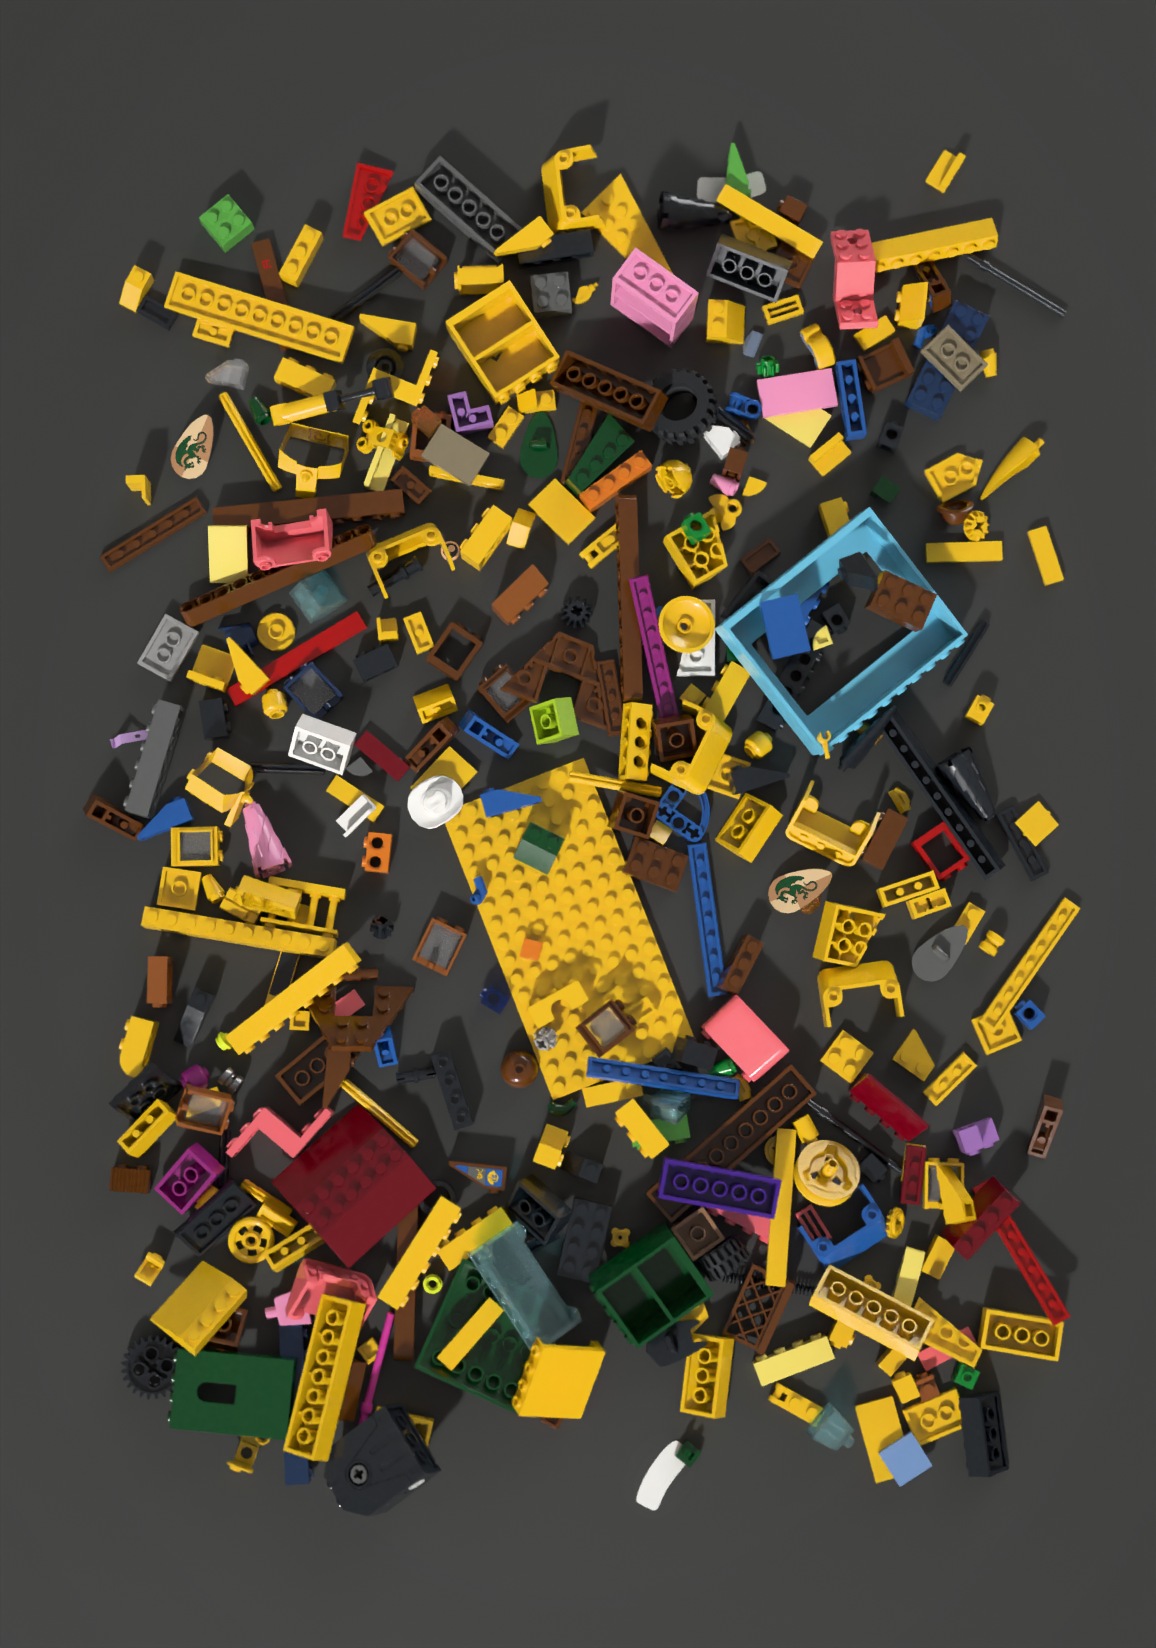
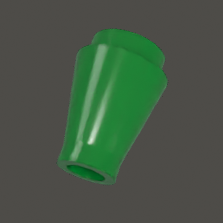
(723, 1068)

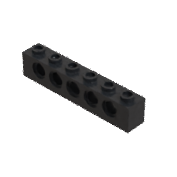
(767, 717)

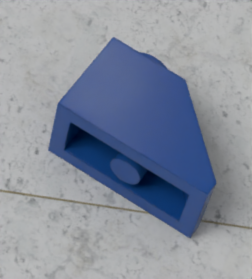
(385, 1049)

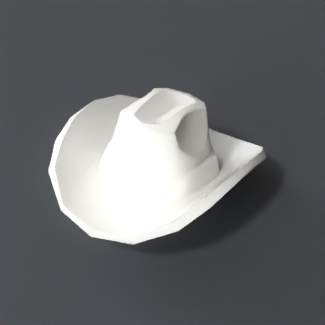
(435, 801)

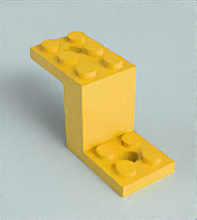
(402, 389)

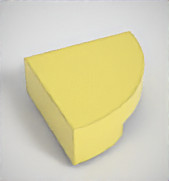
(822, 638)

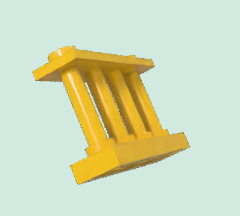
(316, 892)

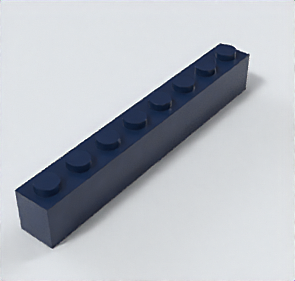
(293, 1345)

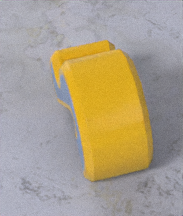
(818, 346)

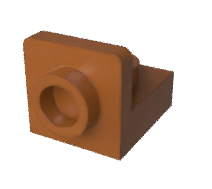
(926, 1386)

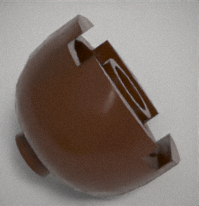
(519, 1068)

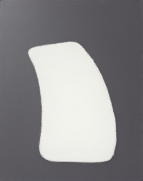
(710, 188)
(659, 1477)

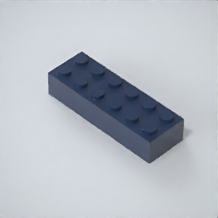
(932, 388)

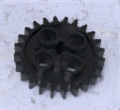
(141, 1381)

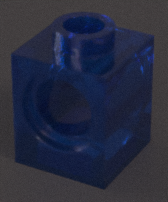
(503, 999)

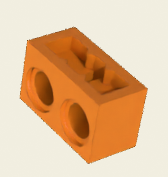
(383, 852)

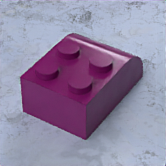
(189, 1178)

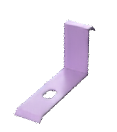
(128, 737)

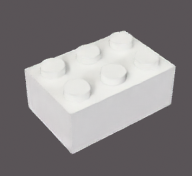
(322, 744)

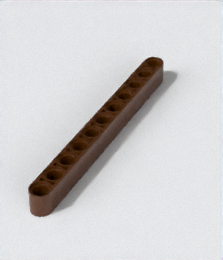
(627, 568)
(267, 581)

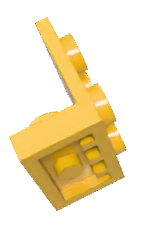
(212, 668)

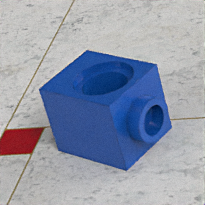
(1037, 1015)

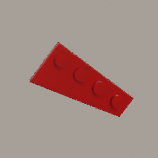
(366, 193)

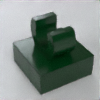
(687, 1453)

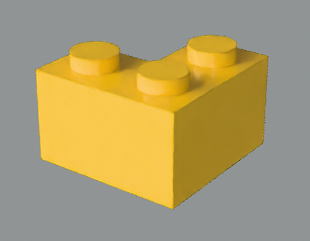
(550, 1146)

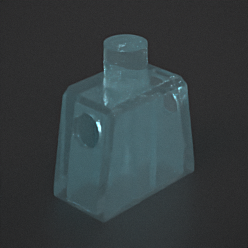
(668, 1104)
(831, 1429)

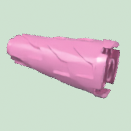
(264, 845)

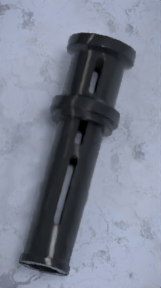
(403, 572)

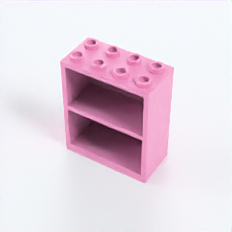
(653, 297)

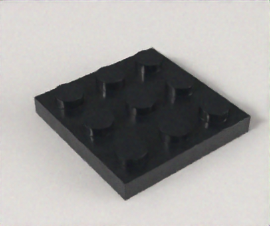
(143, 1090)

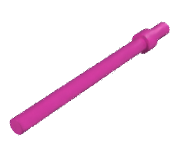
(366, 1405)

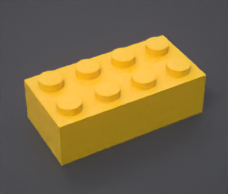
(1019, 1334)

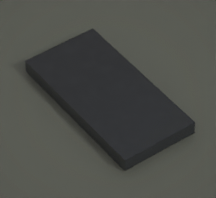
(215, 1218)

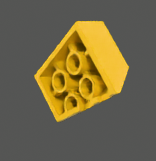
(701, 560)
(268, 897)
(845, 933)

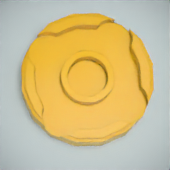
(276, 631)

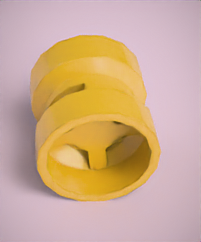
(991, 943)

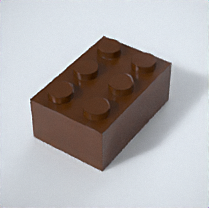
(901, 601)

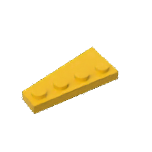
(947, 1338)

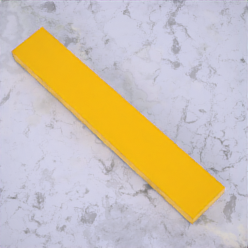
(769, 221)

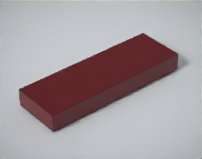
(382, 756)
(912, 1175)

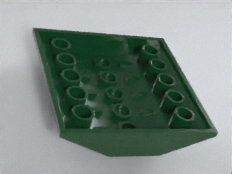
(495, 1360)

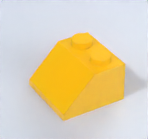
(911, 305)
(725, 322)

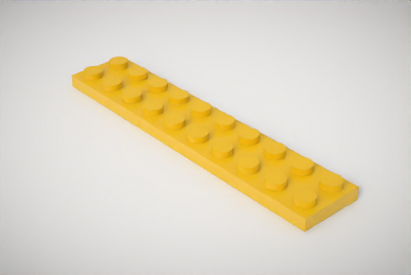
(259, 317)

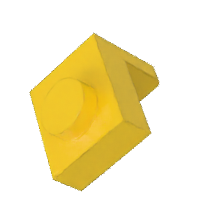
(150, 1268)

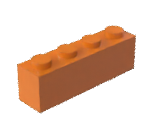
(615, 481)

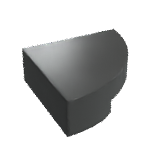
(359, 768)

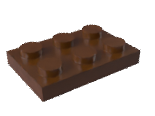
(655, 864)

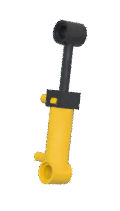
(327, 402)

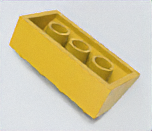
(707, 1377)

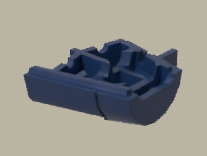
(242, 635)

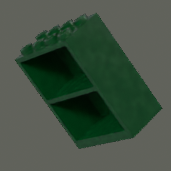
(649, 1286)

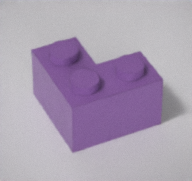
(468, 420)
(976, 1136)

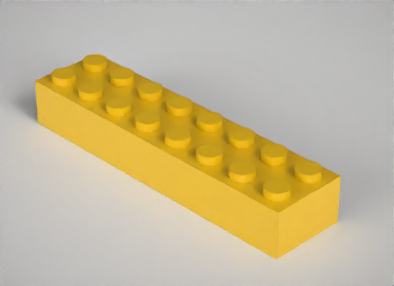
(324, 1377)

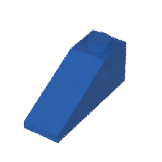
(488, 734)
(501, 801)
(171, 815)

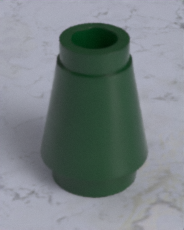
(260, 412)

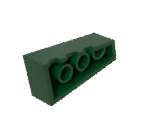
(602, 450)

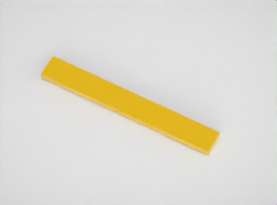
(1029, 965)
(780, 1225)

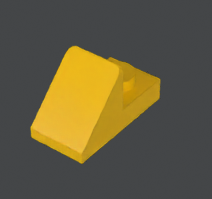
(536, 401)

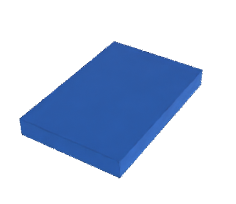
(784, 626)

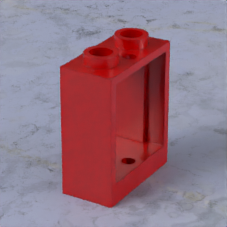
(946, 874)

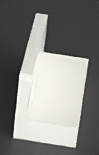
(356, 814)

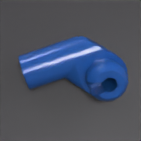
(923, 333)
(480, 892)

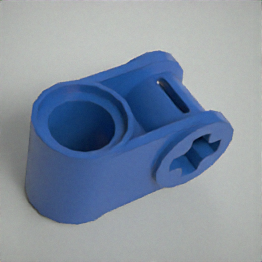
(742, 405)

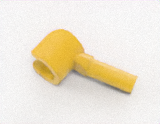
(824, 743)

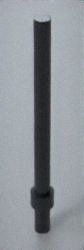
(984, 265)
(823, 1113)

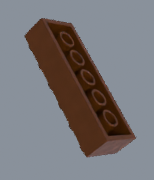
(608, 390)

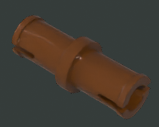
(361, 974)

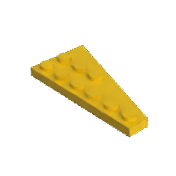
(624, 222)

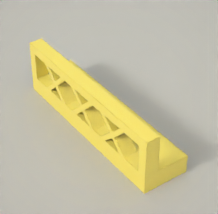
(383, 460)

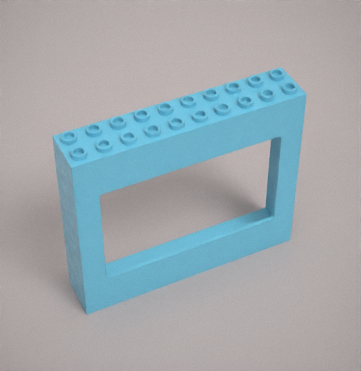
(878, 681)

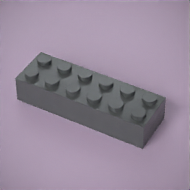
(466, 207)
(155, 759)

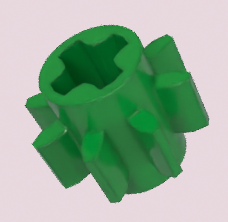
(767, 367)

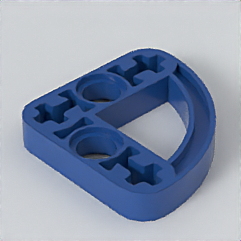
(671, 806)

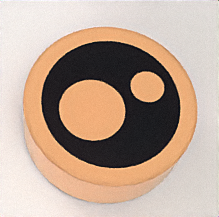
(453, 549)

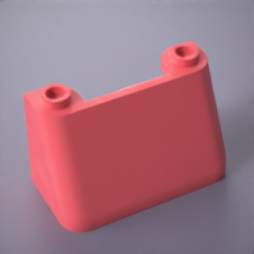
(292, 542)
(744, 1038)
(323, 1278)

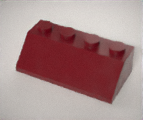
(992, 1208)

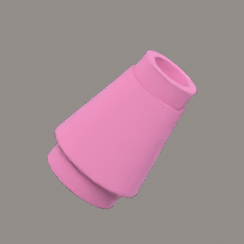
(725, 484)

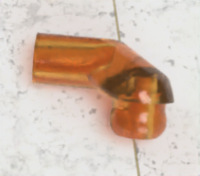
(812, 906)

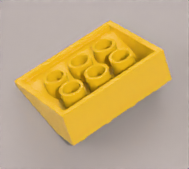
(199, 1307)

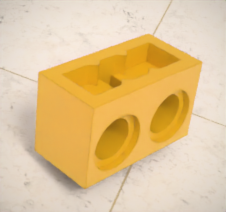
(928, 903)

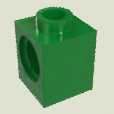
(695, 535)
(965, 1375)

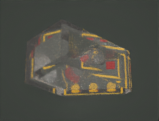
(229, 374)

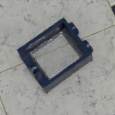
(313, 691)

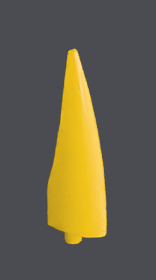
(1016, 460)

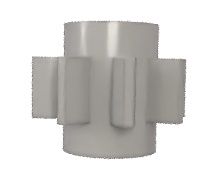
(545, 1038)

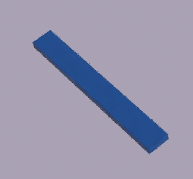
(706, 917)
(662, 1078)

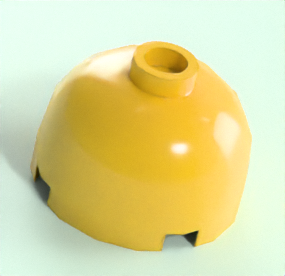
(674, 477)

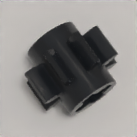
(381, 927)

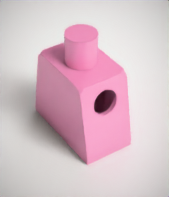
(279, 1311)

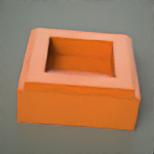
(531, 949)

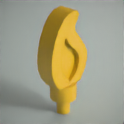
(584, 293)

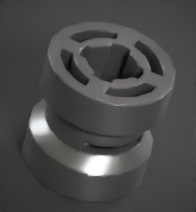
(231, 1080)

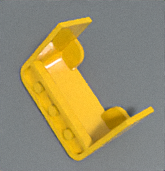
(558, 214)
(404, 543)
(698, 774)
(826, 834)
(834, 980)

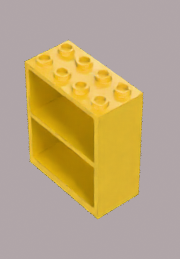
(503, 325)

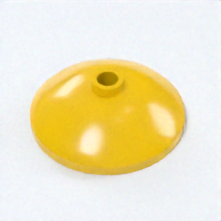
(696, 618)

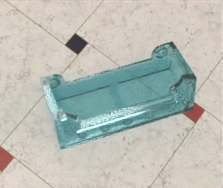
(523, 1287)

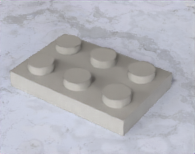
(168, 648)

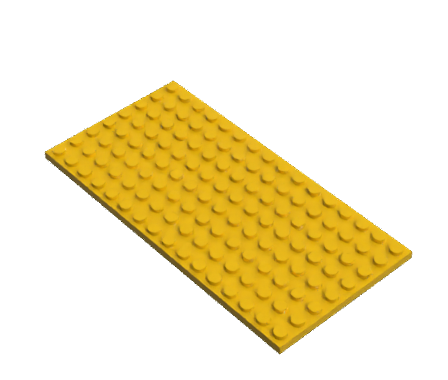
(580, 913)

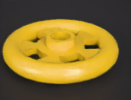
(249, 1223)

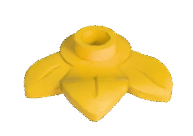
(722, 513)

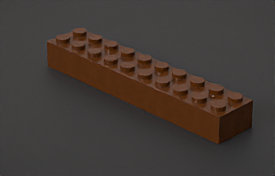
(744, 1130)

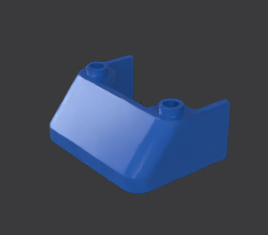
(854, 1244)

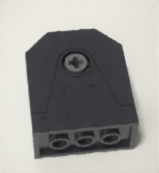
(379, 1463)

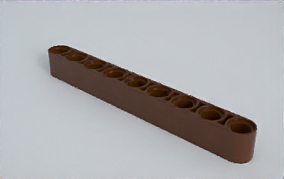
(405, 1316)

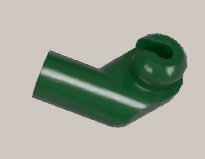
(561, 1109)

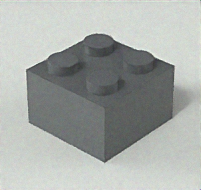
(551, 295)

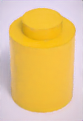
(805, 1129)

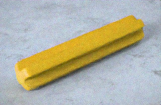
(263, 1196)

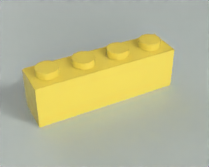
(793, 1359)

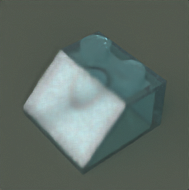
(317, 596)

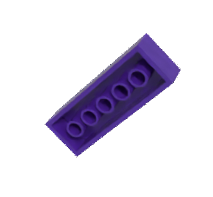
(718, 1188)

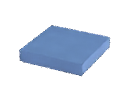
(905, 1459)

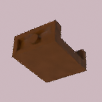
(884, 366)

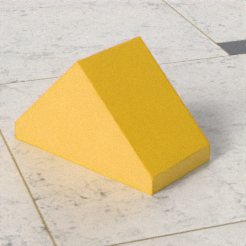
(521, 528)

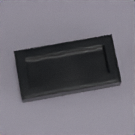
(157, 313)

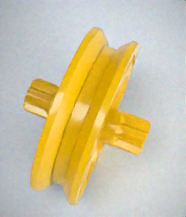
(840, 1164)

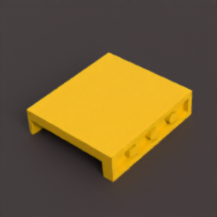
(557, 1380)

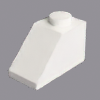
(722, 439)

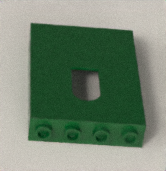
(261, 1399)

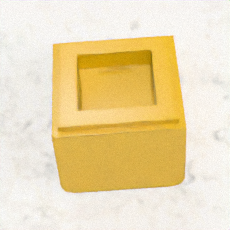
(660, 832)

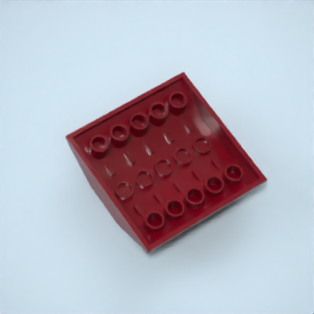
(353, 1185)

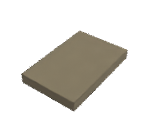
(954, 358)
(455, 455)

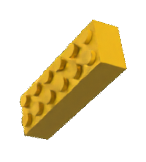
(871, 1312)

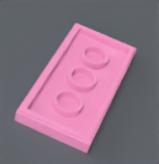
(797, 393)

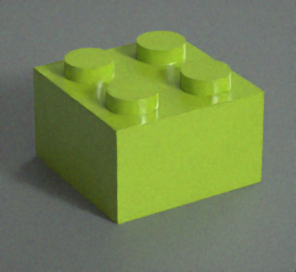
(554, 720)

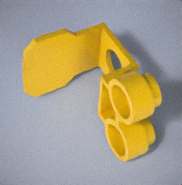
(394, 441)
(240, 1463)

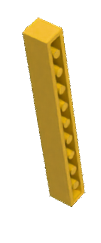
(238, 932)

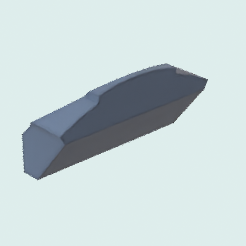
(752, 343)

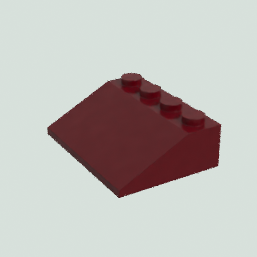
(887, 1107)

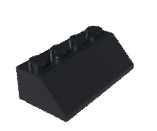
(983, 1434)

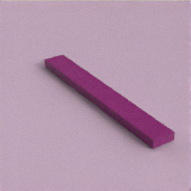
(653, 646)

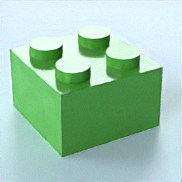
(226, 223)

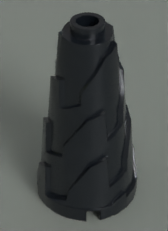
(682, 212)
(966, 778)

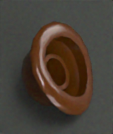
(955, 511)

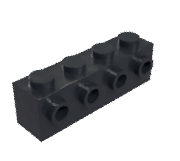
(562, 248)

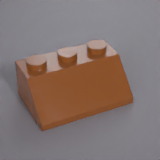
(520, 595)

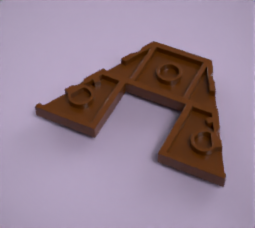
(570, 658)
(358, 1032)

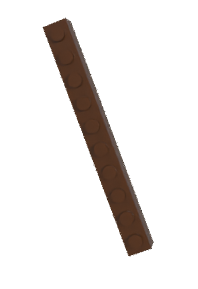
(339, 507)

